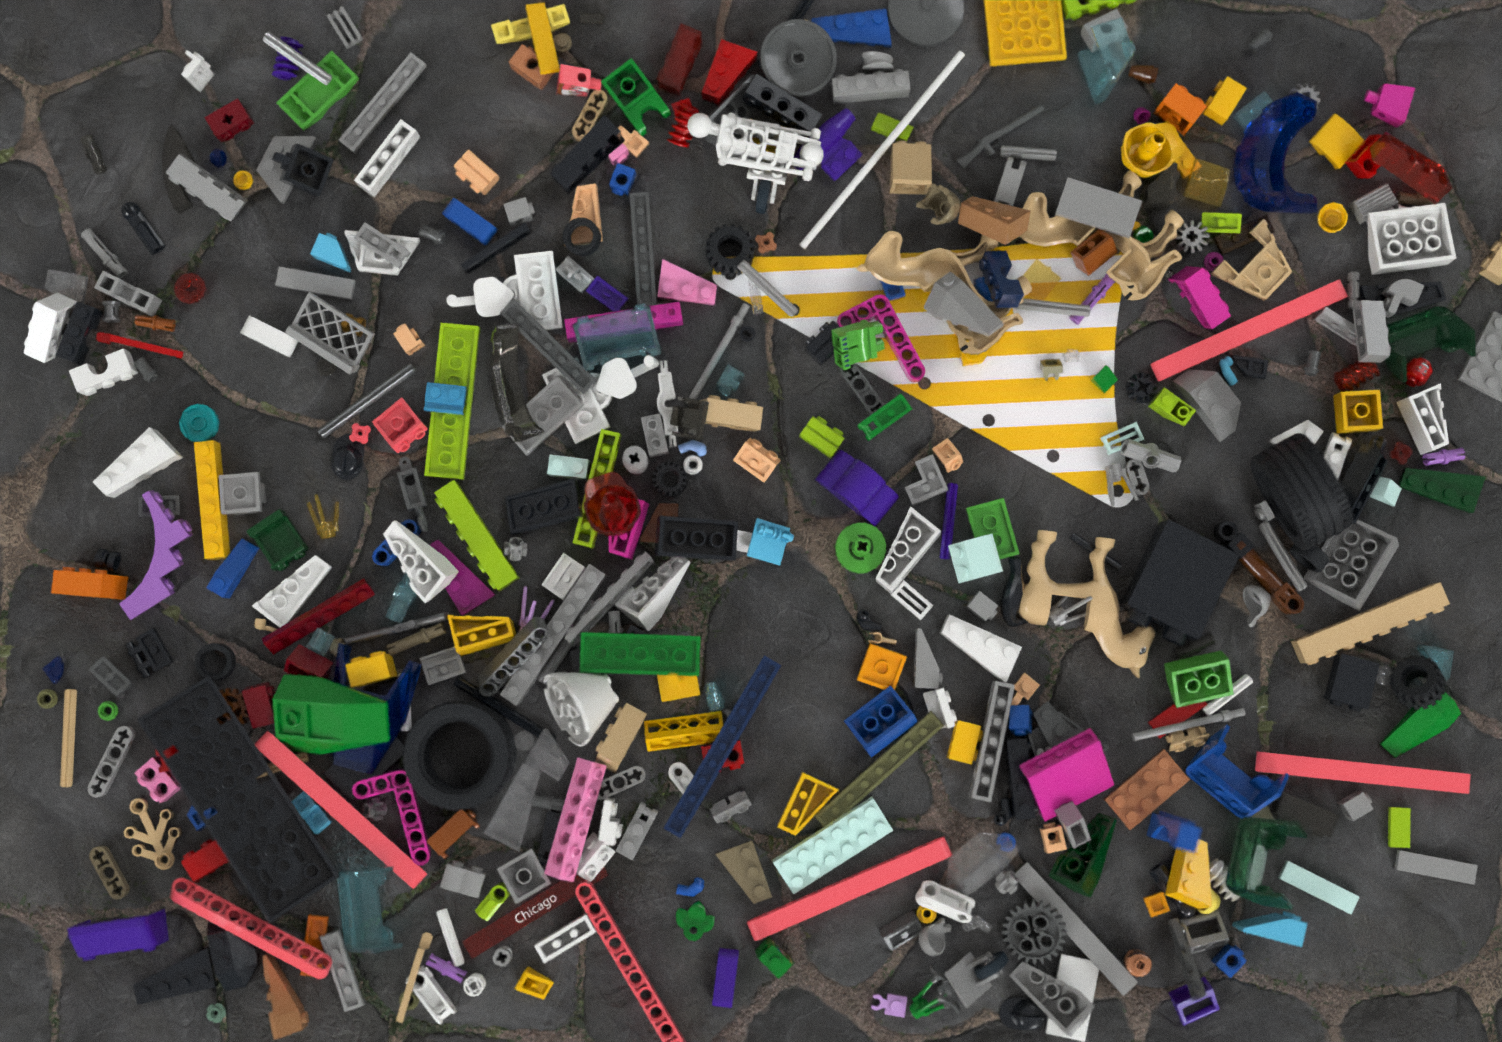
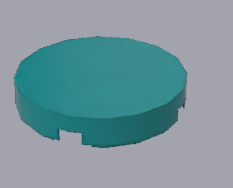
(199, 423)

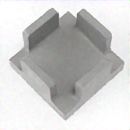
(241, 493)

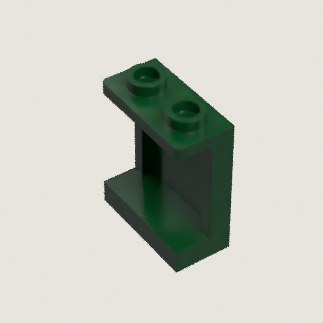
(278, 540)

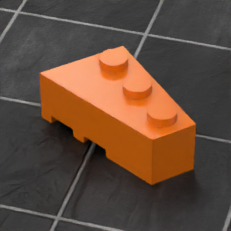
(89, 584)

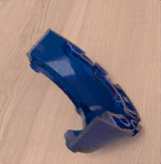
(1262, 154)

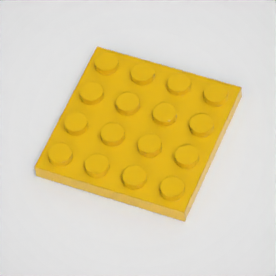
(1024, 31)

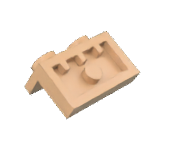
(757, 459)

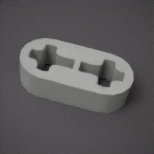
(1137, 477)

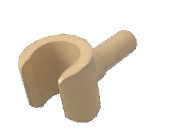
(261, 625)
(878, 639)

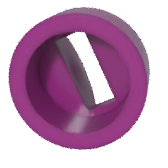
(1141, 115)

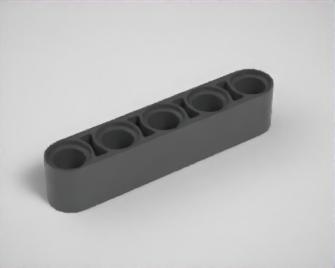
(492, 679)

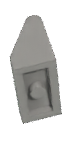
(1206, 942)

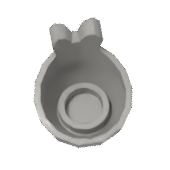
(933, 937)

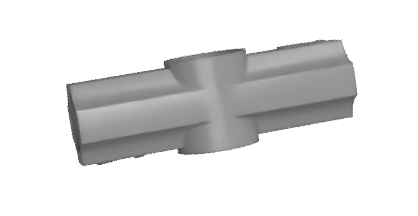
(1150, 455)

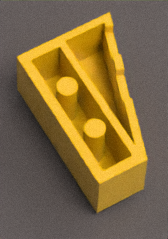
(480, 633)
(805, 801)
(1191, 877)

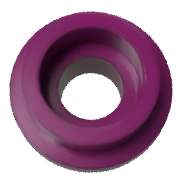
(1207, 260)

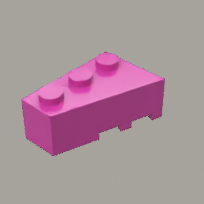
(1202, 295)
(627, 543)

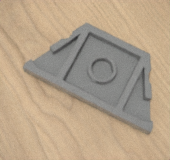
(271, 171)

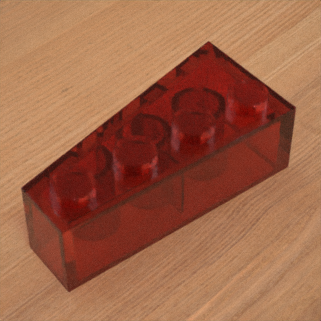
(1411, 167)

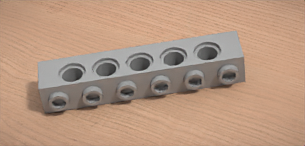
(992, 741)

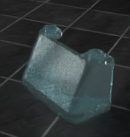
(617, 336)

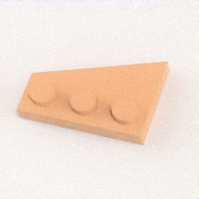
(585, 206)

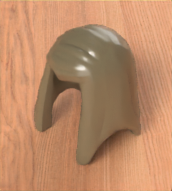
(943, 202)

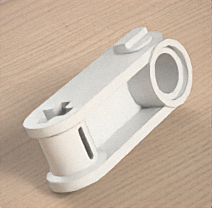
(945, 901)
(433, 996)

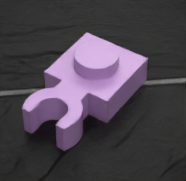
(893, 1004)

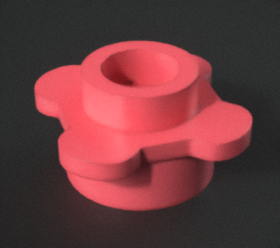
(360, 438)

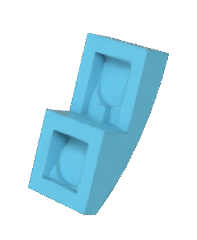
(312, 813)

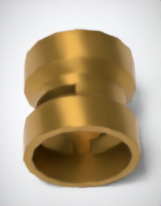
(346, 327)

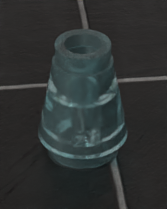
(714, 697)

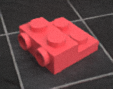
(400, 426)

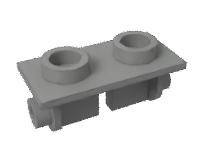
(739, 804)

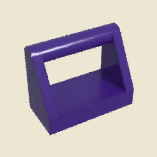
(1181, 998)

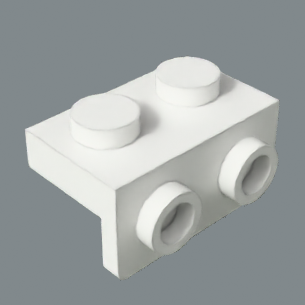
(937, 702)
(593, 857)

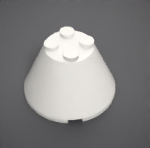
(579, 702)

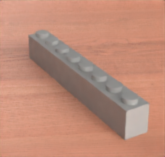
(557, 627)

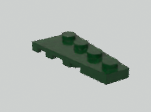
(1447, 488)

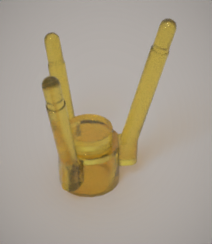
(324, 529)

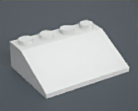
(1409, 239)

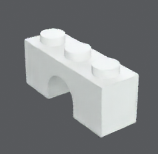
(119, 368)

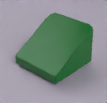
(1104, 379)

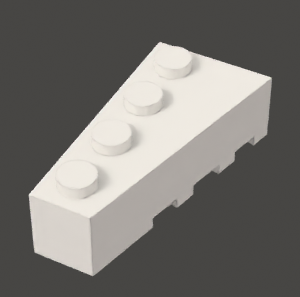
(138, 462)
(908, 547)
(985, 648)

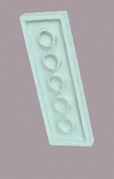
(832, 845)

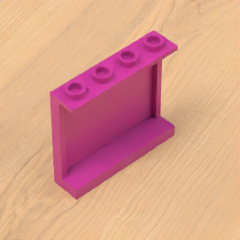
(1068, 773)

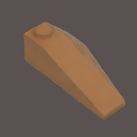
(287, 1010)

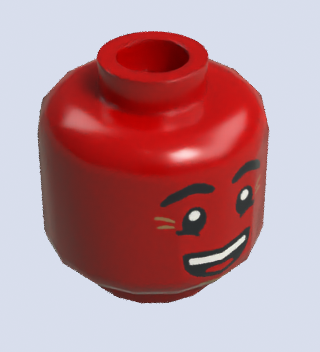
(1418, 372)

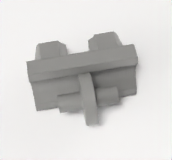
(574, 274)

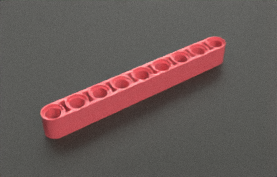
(245, 920)

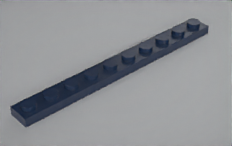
(722, 746)

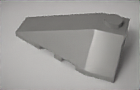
(1059, 1001)

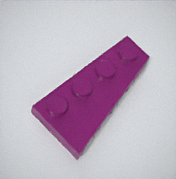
(466, 588)

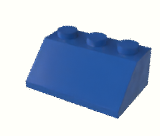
(881, 721)

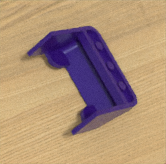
(119, 935)

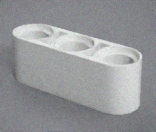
(269, 336)

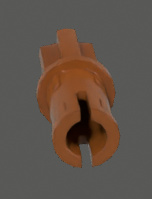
(155, 322)

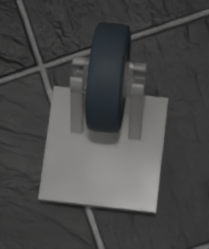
(973, 975)

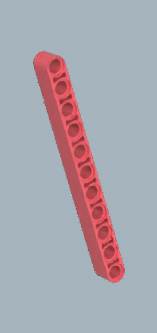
(1249, 330)
(1363, 772)
(340, 809)
(849, 888)
(631, 967)

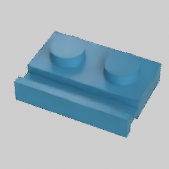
(445, 398)

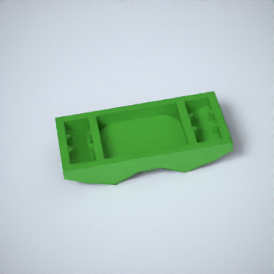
(311, 98)

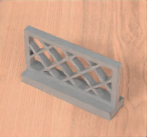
(319, 344)

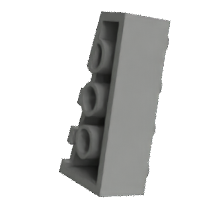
(206, 187)

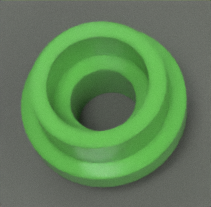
(102, 710)

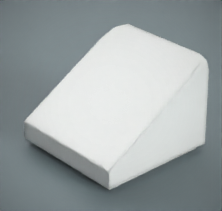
(743, 541)

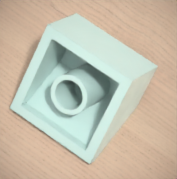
(975, 558)

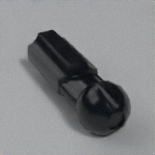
(142, 227)
(1161, 877)

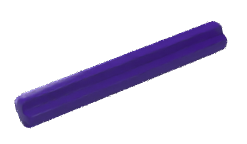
(948, 522)

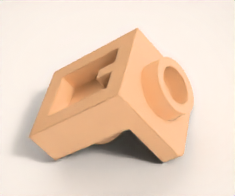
(948, 455)

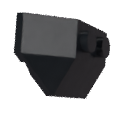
(231, 957)

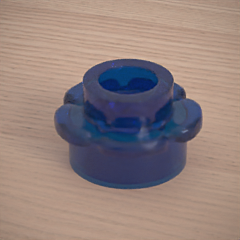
(218, 158)

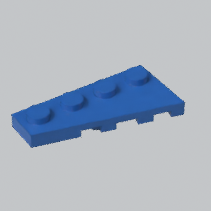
(858, 27)

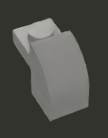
(1401, 291)

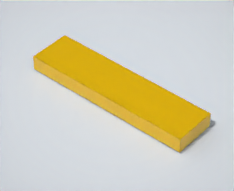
(542, 38)

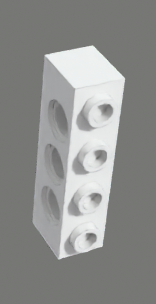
(387, 158)

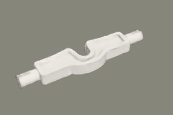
(666, 393)

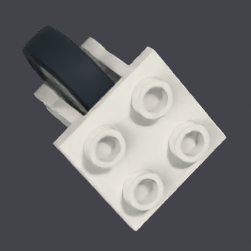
(763, 195)

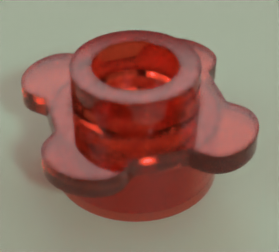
(1406, 452)

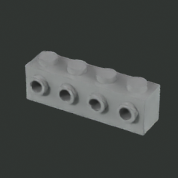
(870, 87)

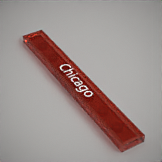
(525, 914)

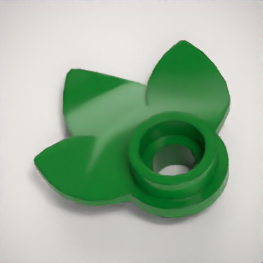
(696, 918)

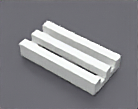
(907, 606)

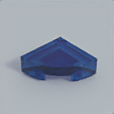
(54, 669)

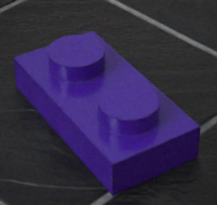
(606, 294)

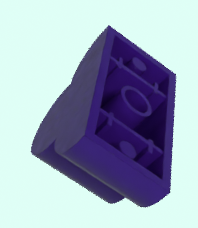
(857, 487)

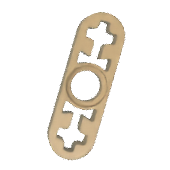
(591, 101)

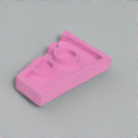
(684, 286)

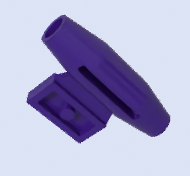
(837, 151)

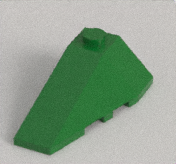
(1421, 725)

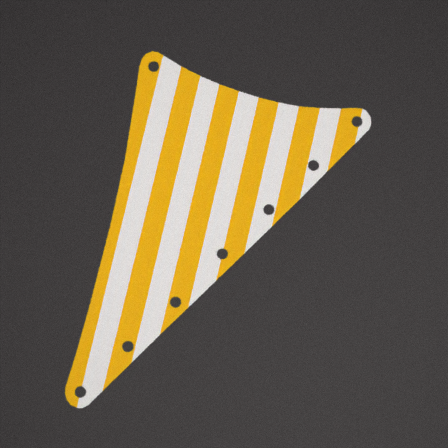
(1009, 383)

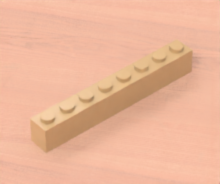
(1369, 623)

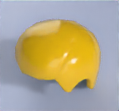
(1332, 217)

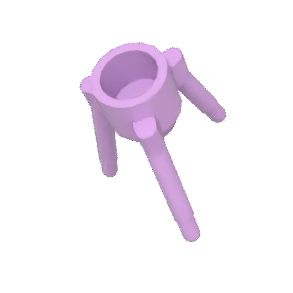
(524, 620)

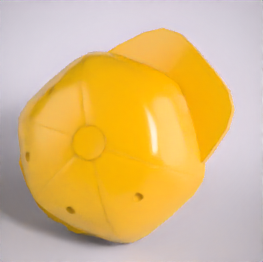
(1151, 148)

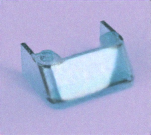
(1106, 66)
(362, 910)

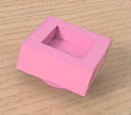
(619, 155)

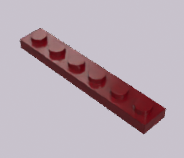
(318, 616)

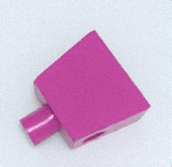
(1390, 103)

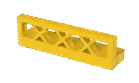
(684, 735)

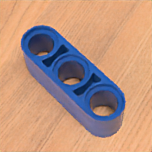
(469, 221)
(384, 546)

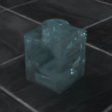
(320, 642)

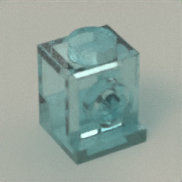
(729, 380)

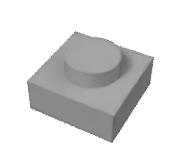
(1263, 511)

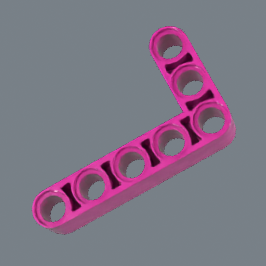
(889, 332)
(404, 808)

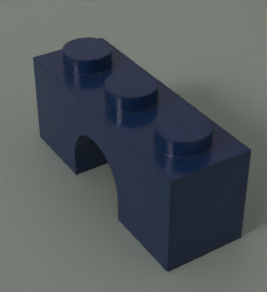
(995, 268)

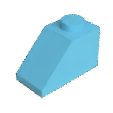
(330, 251)

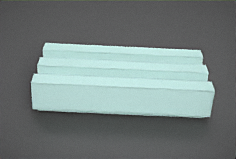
(1107, 445)

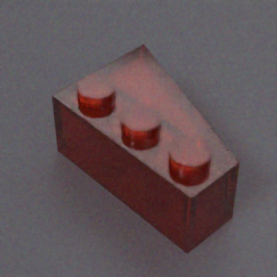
(680, 59)

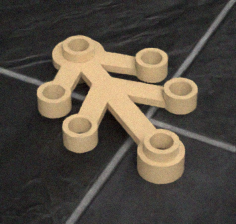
(154, 835)

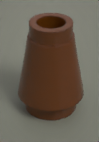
(1144, 73)

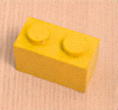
(1224, 101)
(964, 742)

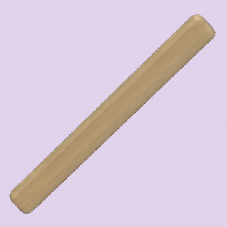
(68, 738)

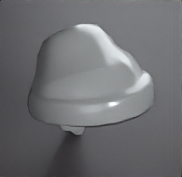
(1256, 601)

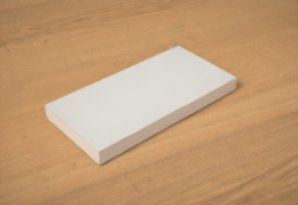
(1081, 975)

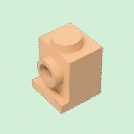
(408, 339)
(1055, 844)

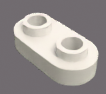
(682, 780)

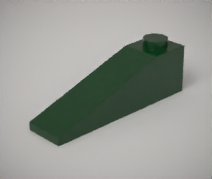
(1082, 867)

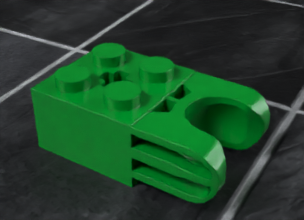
(638, 99)

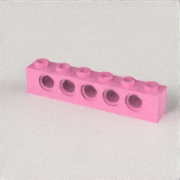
(575, 820)

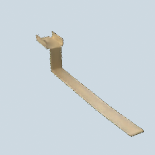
(424, 945)

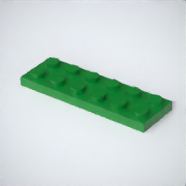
(640, 654)

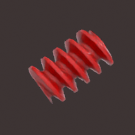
(681, 132)

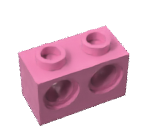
(154, 784)

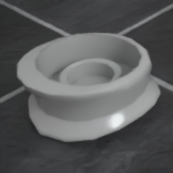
(877, 61)

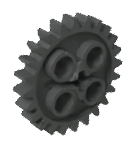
(1052, 927)

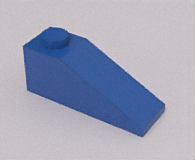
(232, 569)

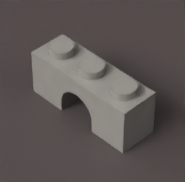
(128, 294)

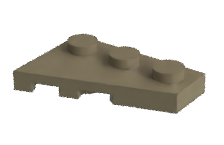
(747, 870)

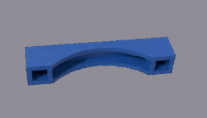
(1175, 830)

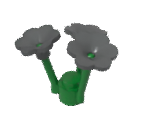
(946, 995)

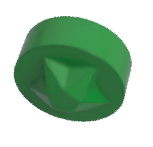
(1143, 234)

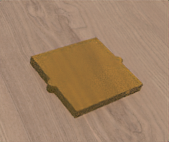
(1041, 280)

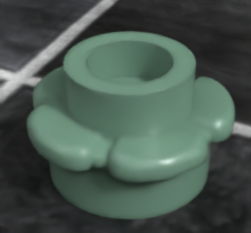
(220, 1010)

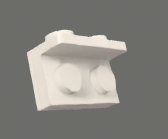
(197, 71)

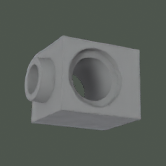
(519, 211)
(982, 606)
(1355, 805)

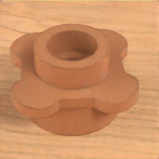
(771, 246)

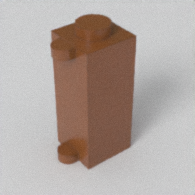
(452, 831)

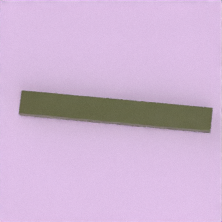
(880, 769)

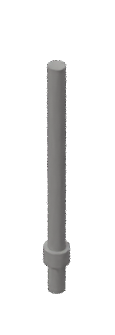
(736, 322)
(1223, 716)

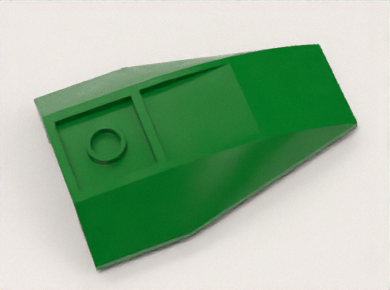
(326, 716)

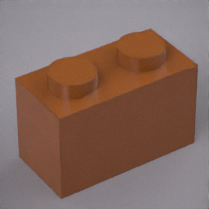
(1094, 252)

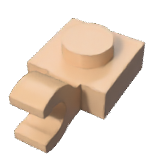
(634, 142)
(1024, 688)

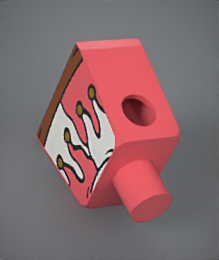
(576, 81)

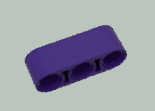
(725, 977)

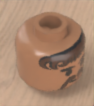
(1131, 960)

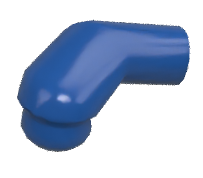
(691, 890)

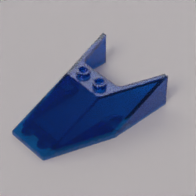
(399, 701)

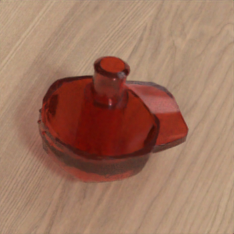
(611, 505)

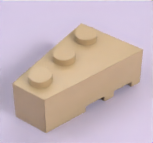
(733, 414)
(619, 737)

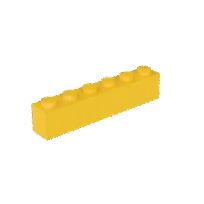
(213, 523)

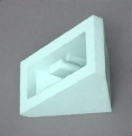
(1386, 491)

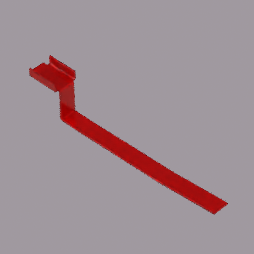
(108, 338)

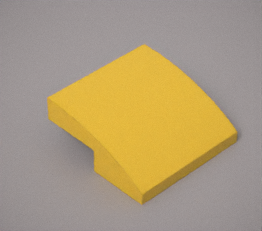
(1336, 141)

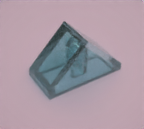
(1441, 656)

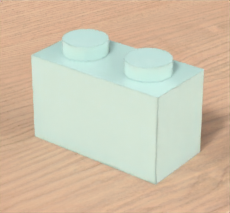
(568, 467)

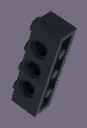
(778, 97)

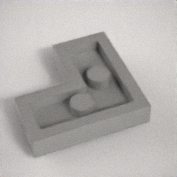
(931, 483)

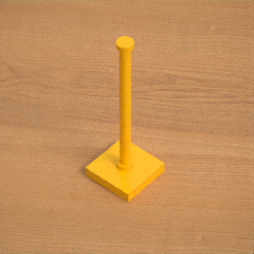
(677, 687)

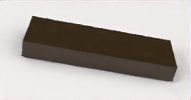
(1230, 241)

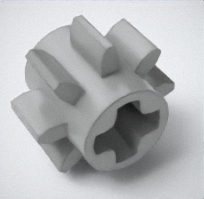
(515, 549)
(1006, 882)

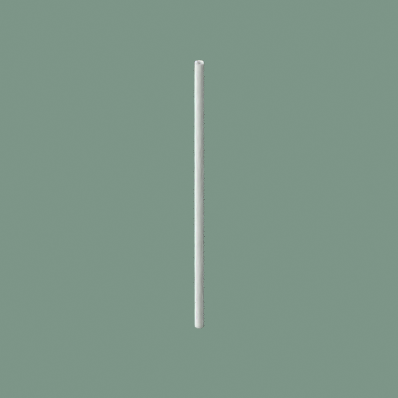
(882, 149)

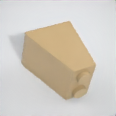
(910, 168)

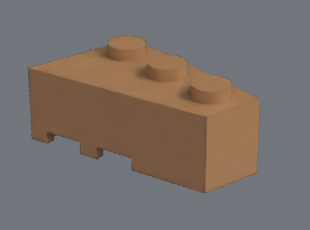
(994, 219)

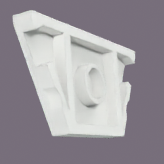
(369, 261)

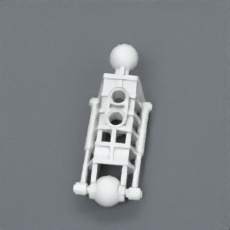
(753, 154)

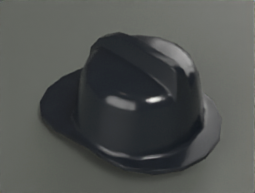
(347, 458)
(1022, 1014)

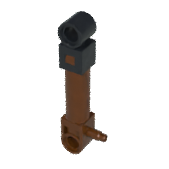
(1279, 591)

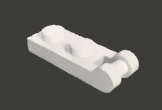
(1334, 456)

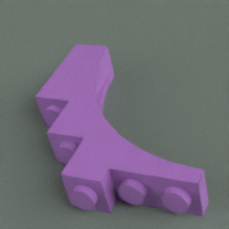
(165, 559)

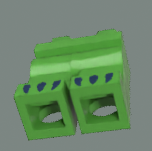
(856, 343)

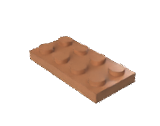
(1146, 789)

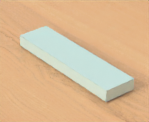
(1318, 887)

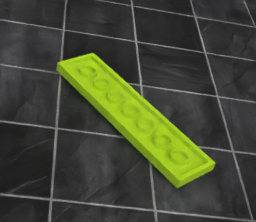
(450, 432)

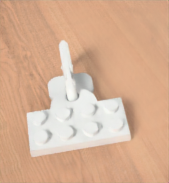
(533, 288)
(613, 381)

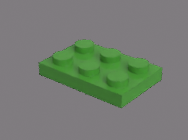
(995, 520)

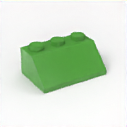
(1199, 678)

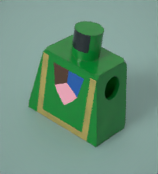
(774, 957)

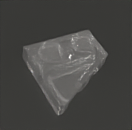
(67, 284)
(548, 756)

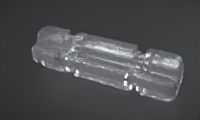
(755, 298)

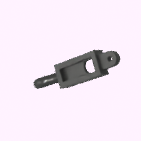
(413, 495)

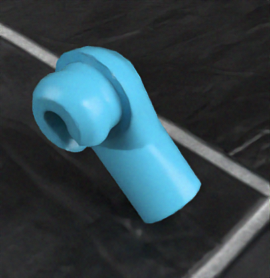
(1226, 370)

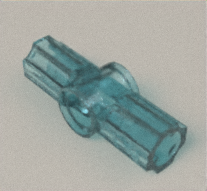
(402, 598)

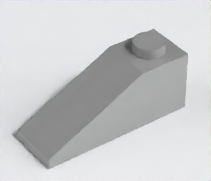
(925, 666)

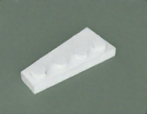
(287, 598)

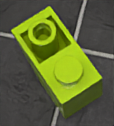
(1171, 407)

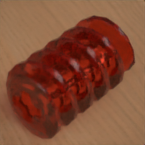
(1354, 373)

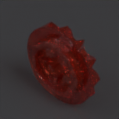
(184, 282)

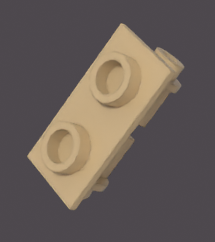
(1195, 736)

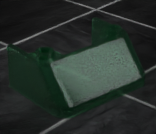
(1425, 332)
(1249, 858)

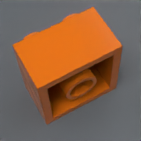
(1180, 108)

